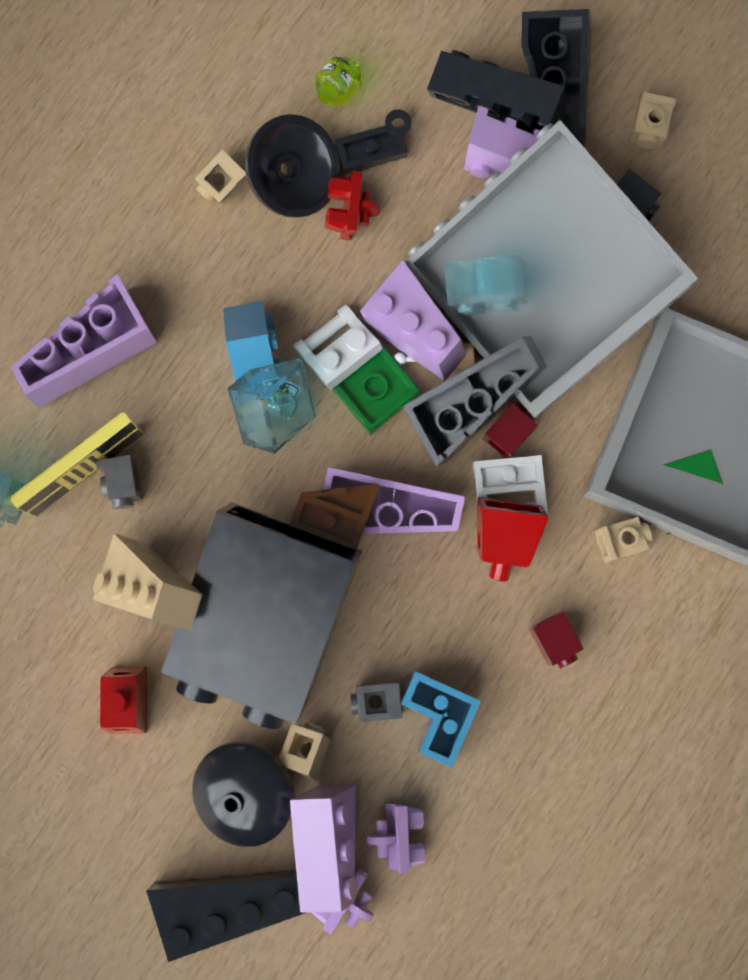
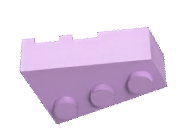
(494, 144)
(413, 323)
(325, 847)

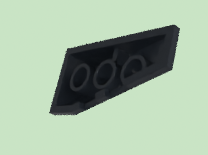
(559, 52)

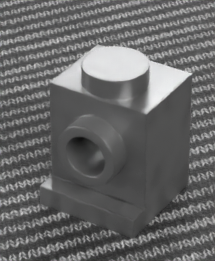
(120, 481)
(390, 702)

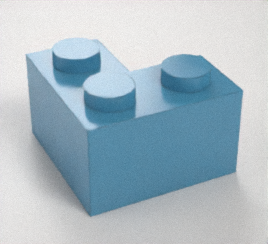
(249, 337)
(449, 713)

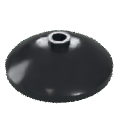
(310, 164)
(255, 782)

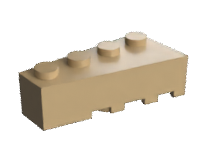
(145, 585)

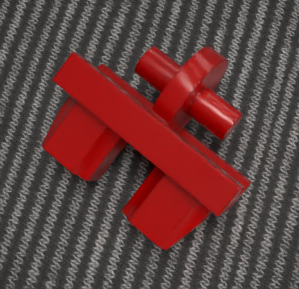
(346, 219)

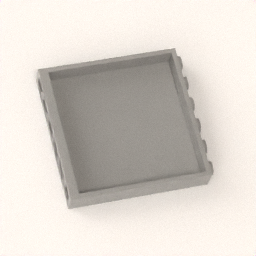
(589, 258)
(679, 403)

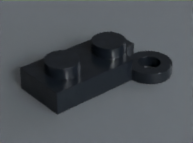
(374, 145)

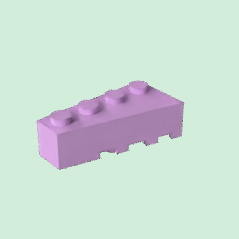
(84, 345)
(401, 505)

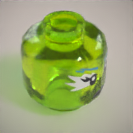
(338, 81)

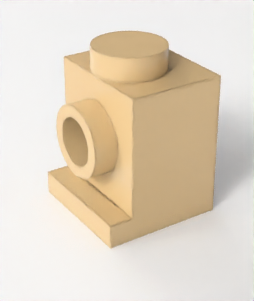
(648, 110)
(222, 164)
(611, 542)
(294, 748)

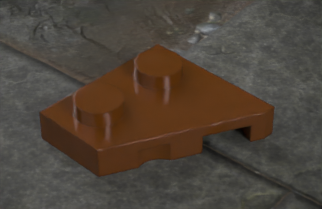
(336, 513)

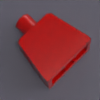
(508, 534)
(123, 700)

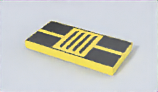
(76, 465)

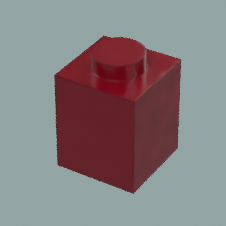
(510, 430)
(556, 640)

